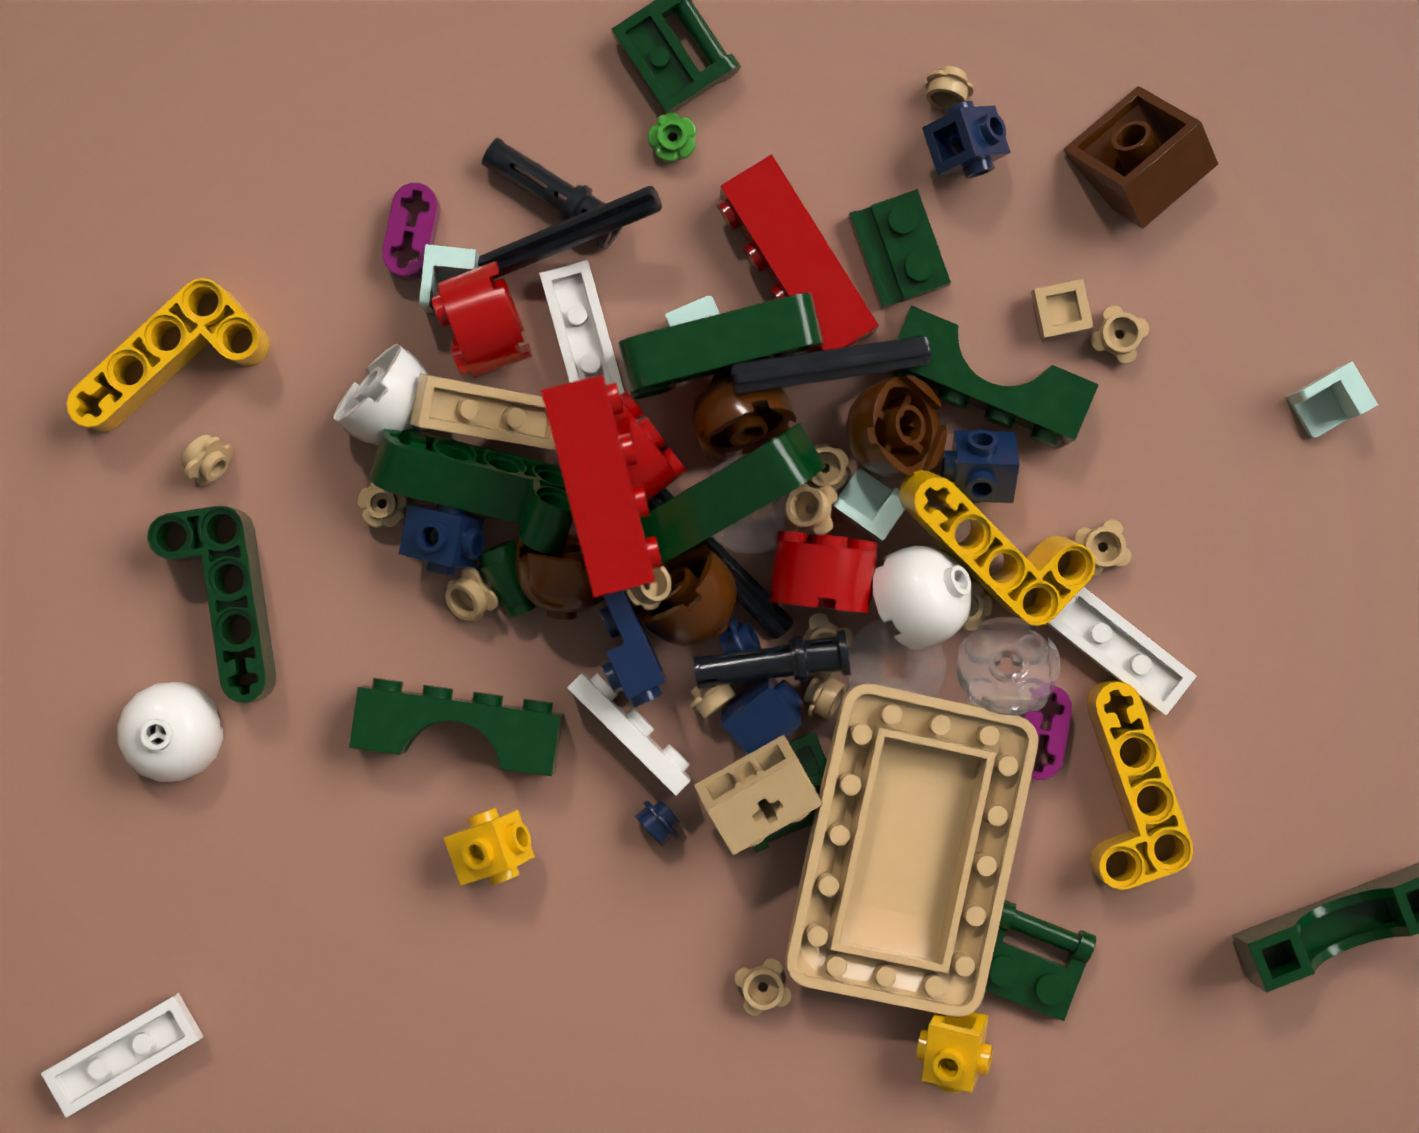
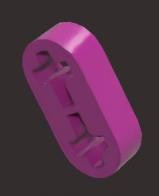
(399, 228)
(1055, 733)

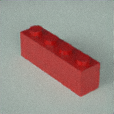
(794, 251)
(599, 484)

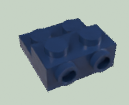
(633, 664)

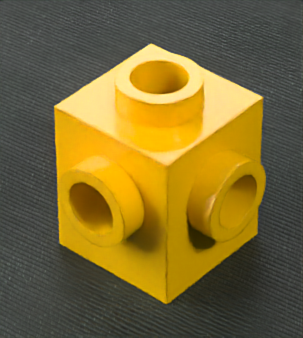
(490, 847)
(955, 1051)

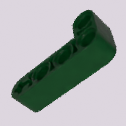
(715, 343)
(477, 482)
(733, 492)
(223, 605)

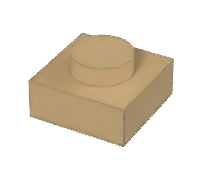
(1062, 309)

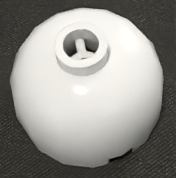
(383, 397)
(923, 595)
(190, 728)

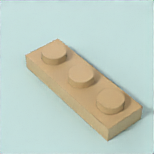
(481, 411)

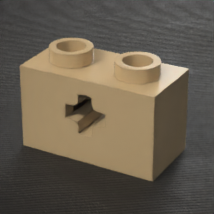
(758, 795)

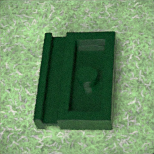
(899, 249)

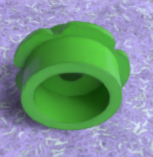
(666, 149)

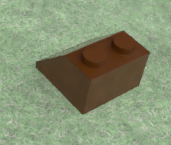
(1142, 155)

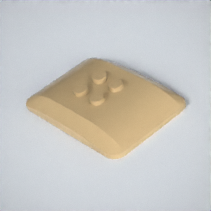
(911, 850)

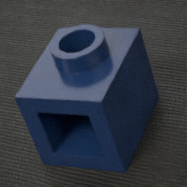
(762, 713)

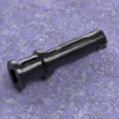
(579, 199)
(796, 659)

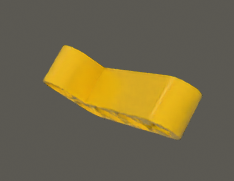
(162, 365)
(986, 542)
(1128, 782)

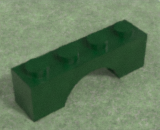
(1048, 405)
(392, 719)
(1305, 938)

